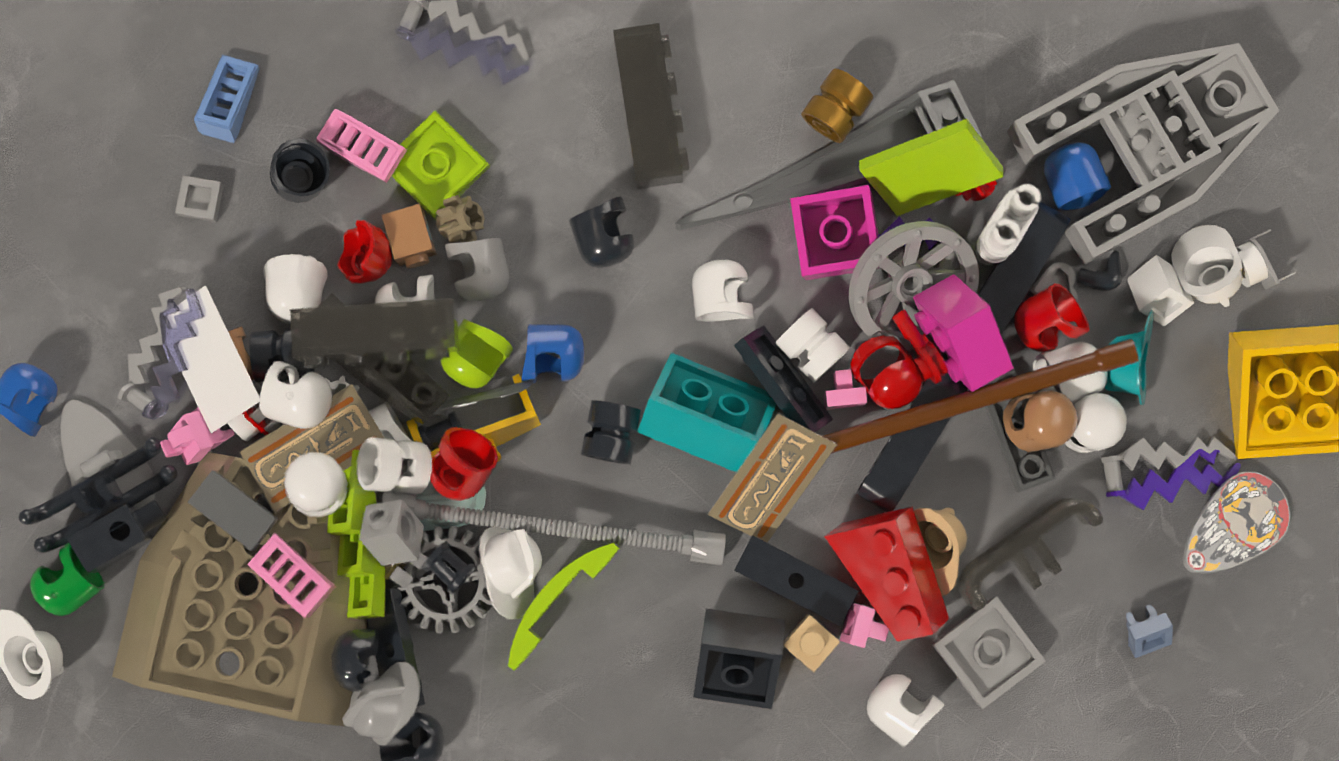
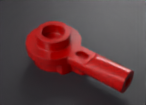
(929, 358)

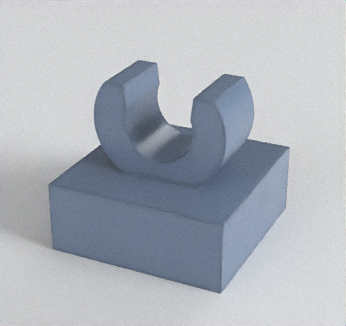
(1149, 634)

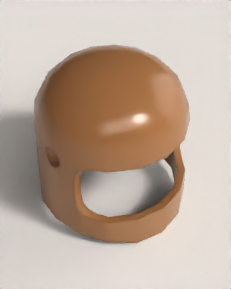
(1048, 421)

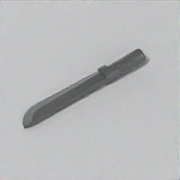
(473, 399)

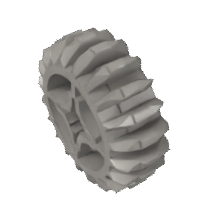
(450, 600)

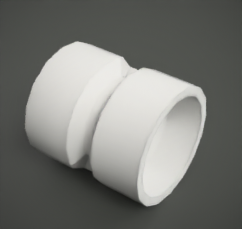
(812, 345)
(394, 466)

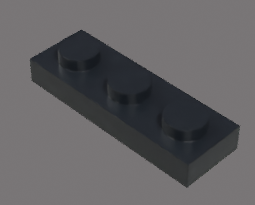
(782, 380)

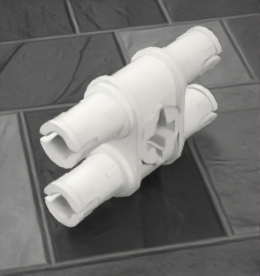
(1007, 224)

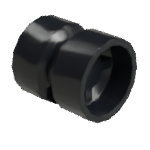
(269, 347)
(611, 432)

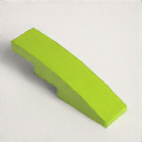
(354, 559)

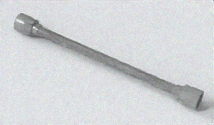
(701, 545)

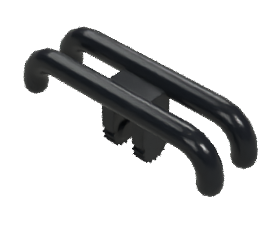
(99, 495)

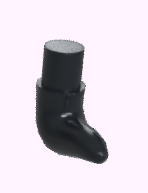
(1103, 280)

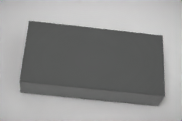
(233, 510)

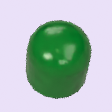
(65, 589)

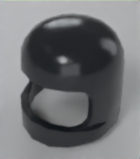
(300, 171)
(599, 234)

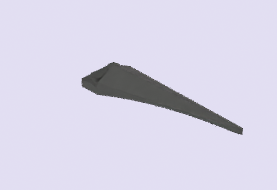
(838, 164)

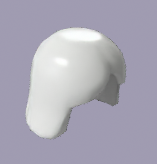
(293, 283)

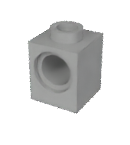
(392, 532)

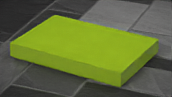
(931, 167)

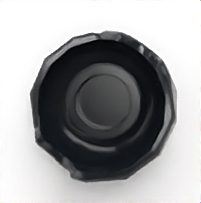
(349, 655)

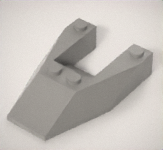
(1171, 123)

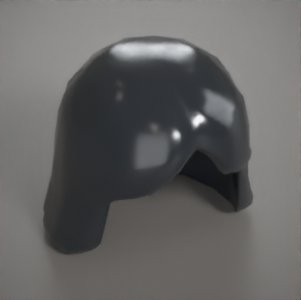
(401, 745)

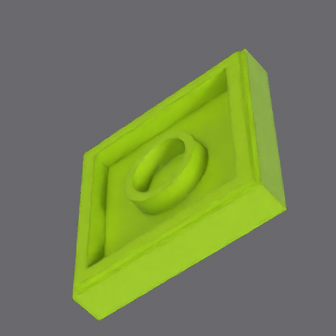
(437, 164)

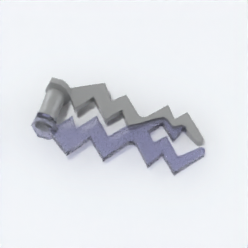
(475, 47)
(169, 339)

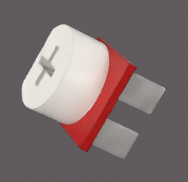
(252, 422)

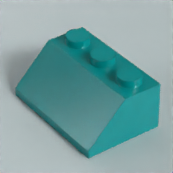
(706, 413)

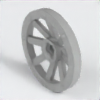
(915, 270)

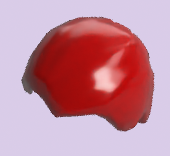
(365, 253)

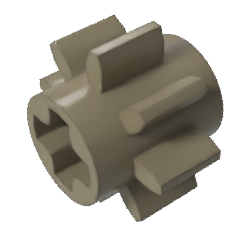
(460, 219)

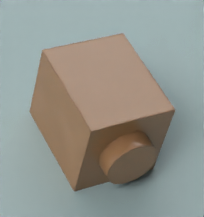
(409, 236)

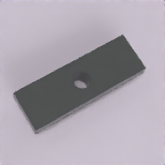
(1025, 467)

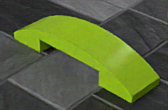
(525, 638)

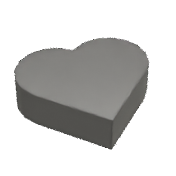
(1057, 273)

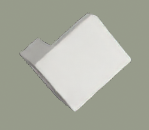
(1159, 289)

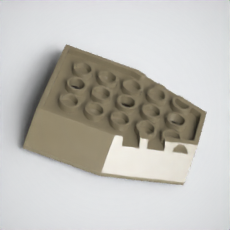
(192, 612)

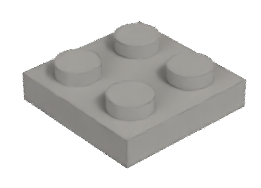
(989, 652)

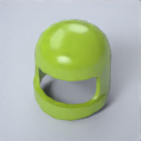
(478, 356)

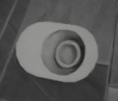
(384, 704)

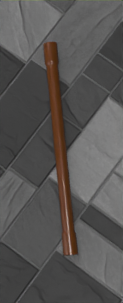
(1100, 360)

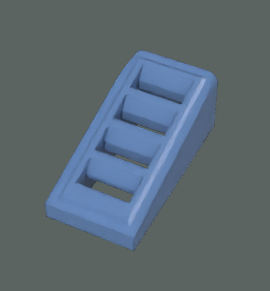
(222, 122)

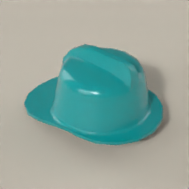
(1132, 377)

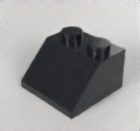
(739, 658)

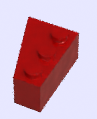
(893, 571)

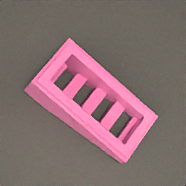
(341, 131)
(316, 596)

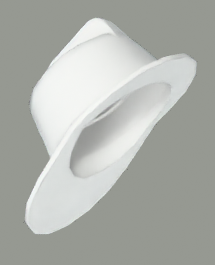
(1208, 264)
(509, 568)
(28, 655)

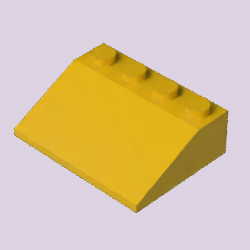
(1284, 391)

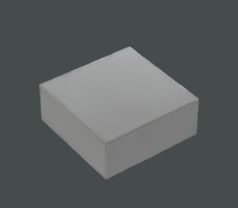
(199, 198)

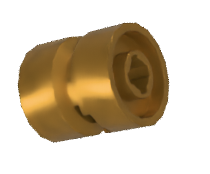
(834, 109)

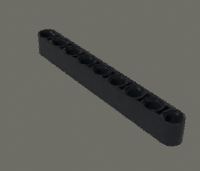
(1003, 293)

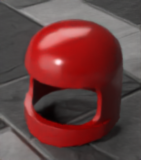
(1039, 320)
(894, 385)
(462, 463)

